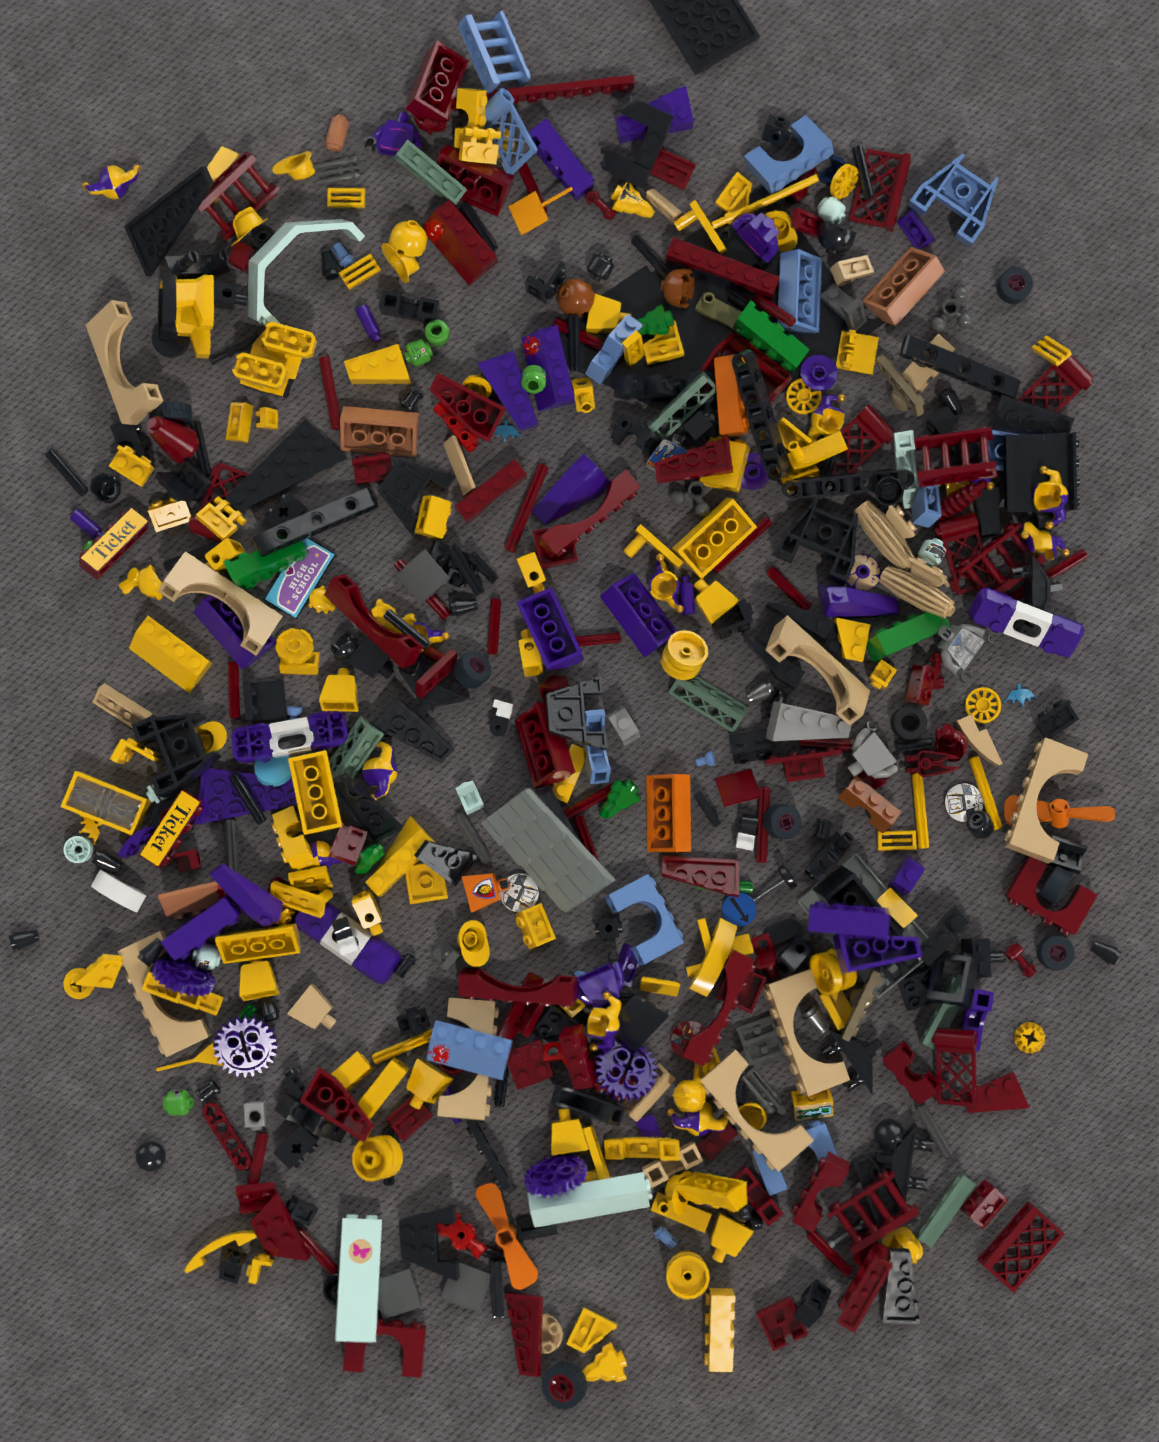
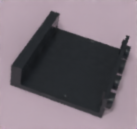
(1021, 465)

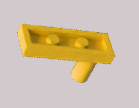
(693, 215)
(633, 348)
(815, 452)
(644, 536)
(301, 899)
(691, 970)
(601, 1171)
(691, 1216)

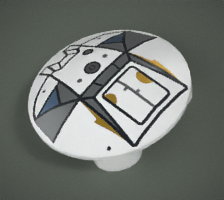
(963, 801)
(522, 893)

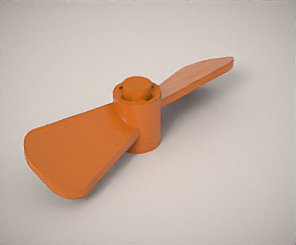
(1059, 812)
(519, 1265)

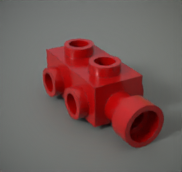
(458, 429)
(468, 1241)

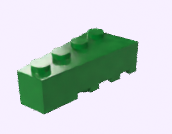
(770, 337)
(253, 568)
(904, 634)

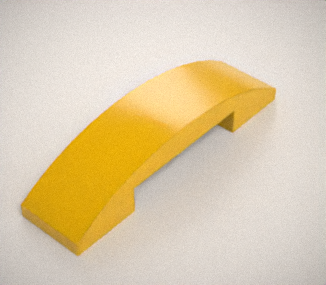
(714, 958)
(642, 1148)
(240, 1236)

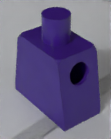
(906, 875)

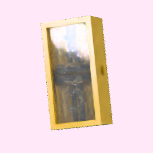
(105, 803)

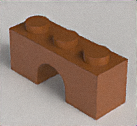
(861, 794)

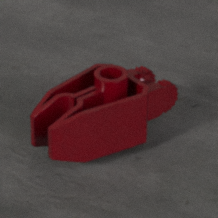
(928, 763)

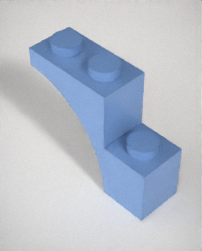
(612, 349)
(596, 761)

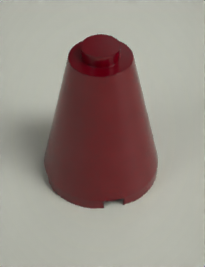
(173, 438)

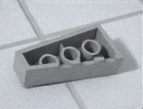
(801, 723)

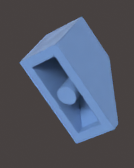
(926, 506)

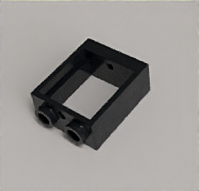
(968, 981)

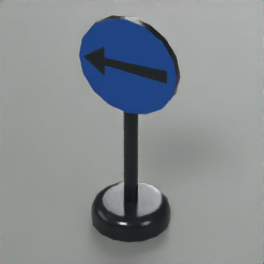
(742, 910)

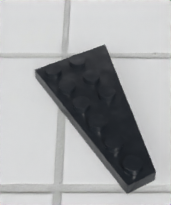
(161, 224)
(292, 462)

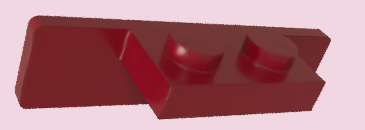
(805, 766)
(522, 1016)

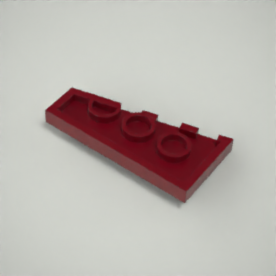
(705, 461)
(526, 1321)

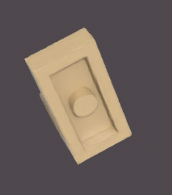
(851, 269)

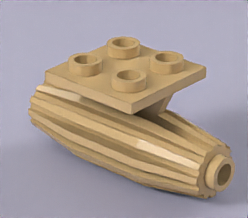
(888, 532)
(920, 587)

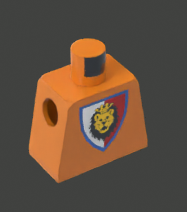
(483, 889)

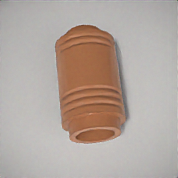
(337, 133)

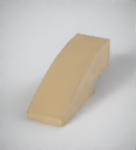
(978, 740)

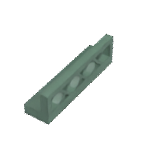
(429, 173)
(677, 404)
(710, 697)
(361, 749)
(943, 1013)
(945, 1210)

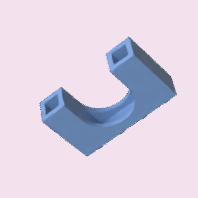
(777, 174)
(666, 934)
(821, 1145)

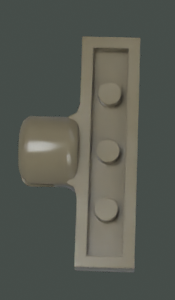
(902, 392)
(861, 998)

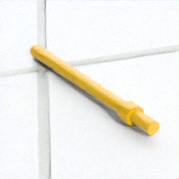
(732, 216)

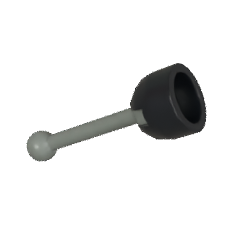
(860, 1226)

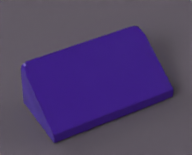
(916, 230)
(628, 963)
(648, 1126)

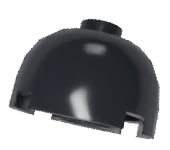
(835, 238)

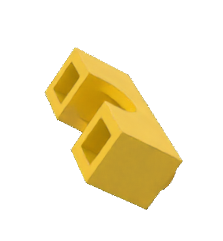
(474, 103)
(287, 825)

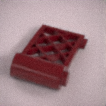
(1071, 373)
(874, 427)
(195, 525)
(957, 528)
(954, 1042)

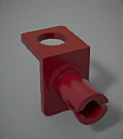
(766, 956)

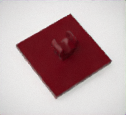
(737, 787)

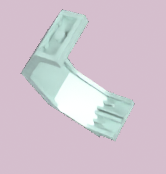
(273, 247)

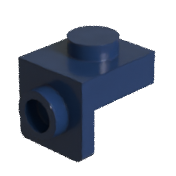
(827, 176)

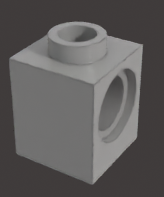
(259, 1106)

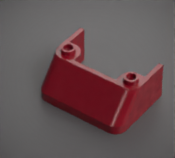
(774, 375)

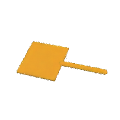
(530, 212)

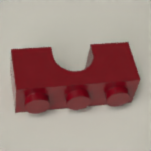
(573, 1044)
(918, 1085)
(758, 1196)

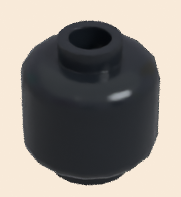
(600, 267)
(980, 826)

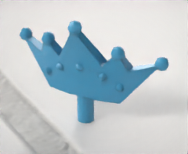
(506, 430)
(1020, 695)

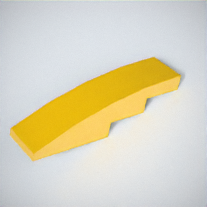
(208, 1003)

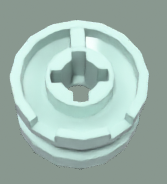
(74, 856)

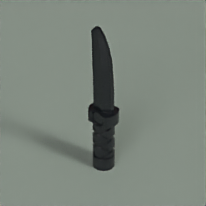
(230, 351)

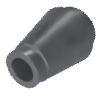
(761, 692)
(814, 1018)

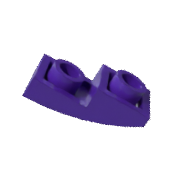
(138, 839)

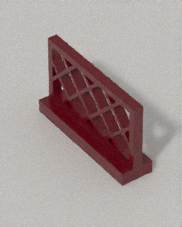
(895, 196)
(1006, 1239)

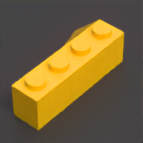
(399, 857)

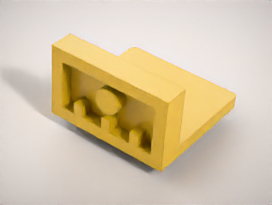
(123, 751)

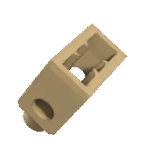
(313, 1009)

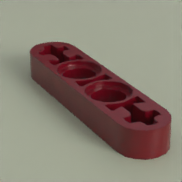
(229, 1134)

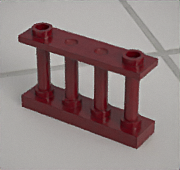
(231, 177)
(955, 474)
(1002, 583)
(890, 1221)
(864, 1286)

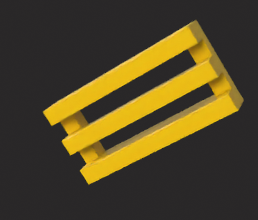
(362, 191)
(366, 276)
(1063, 352)
(880, 840)

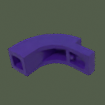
(975, 1015)

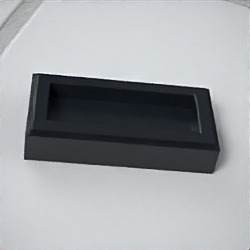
(707, 809)

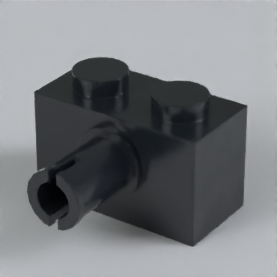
(981, 952)

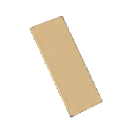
(459, 465)
(119, 705)
(638, 1108)

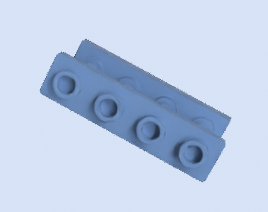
(480, 57)

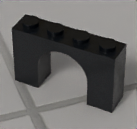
(988, 512)

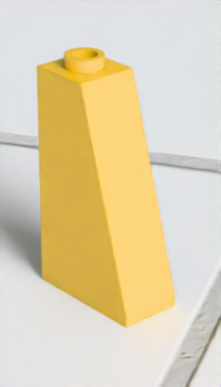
(383, 1086)

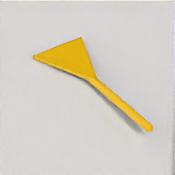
(205, 1056)

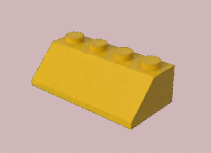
(714, 537)
(169, 654)
(315, 792)
(258, 943)

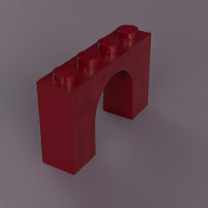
(1023, 893)
(411, 1337)

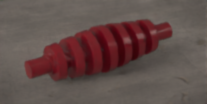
(961, 498)

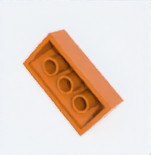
(731, 410)
(668, 813)

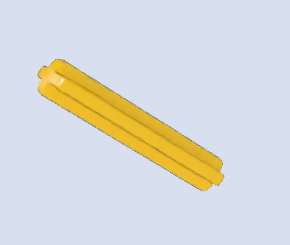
(985, 791)
(920, 811)
(402, 1047)

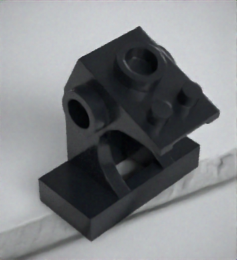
(629, 426)

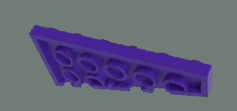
(224, 801)

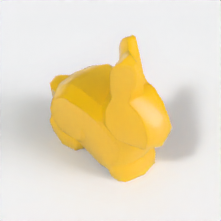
(145, 580)
(379, 610)

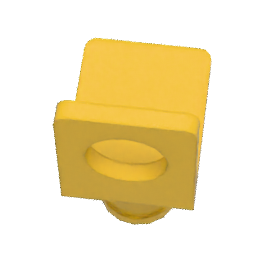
(583, 395)

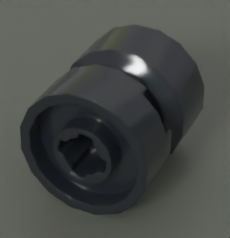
(260, 235)

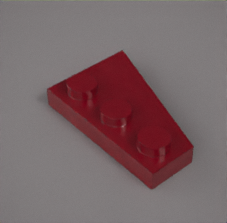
(998, 1095)

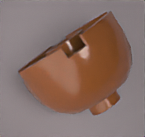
(678, 287)
(575, 297)

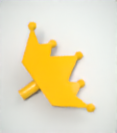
(90, 827)

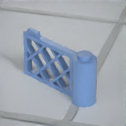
(497, 111)

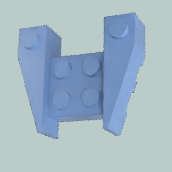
(962, 194)

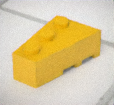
(378, 367)

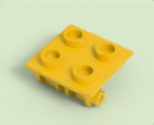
(857, 352)

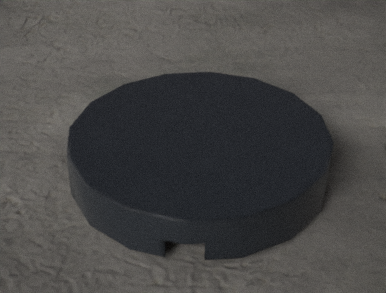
(170, 348)

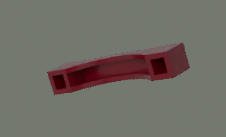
(698, 258)
(560, 536)
(347, 598)
(479, 984)
(700, 1044)

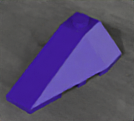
(576, 487)
(847, 602)
(248, 897)

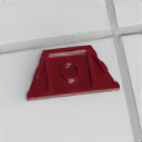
(278, 1231)

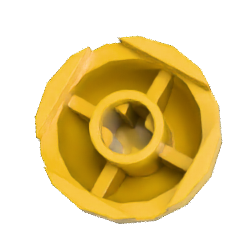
(409, 238)

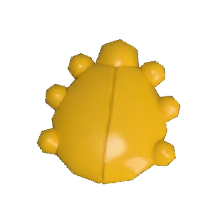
(319, 601)

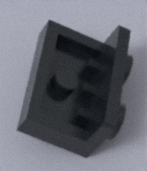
(1057, 719)
(750, 746)
(1068, 855)

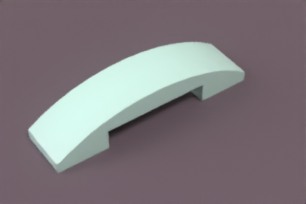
(905, 459)

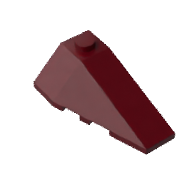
(473, 410)
(335, 1103)

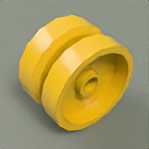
(684, 655)
(828, 973)
(377, 1158)
(683, 1263)

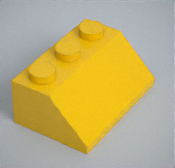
(713, 1191)

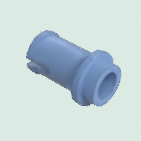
(340, 252)
(665, 1237)

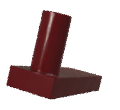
(443, 666)

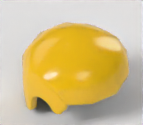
(754, 1115)

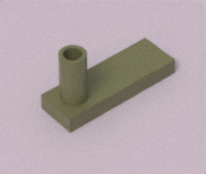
(717, 310)

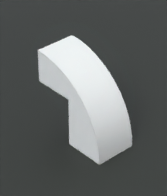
(118, 891)

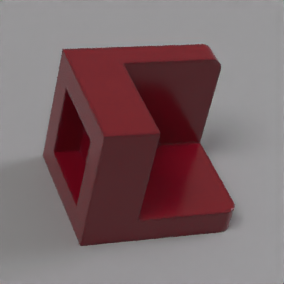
(240, 256)
(552, 684)
(188, 860)

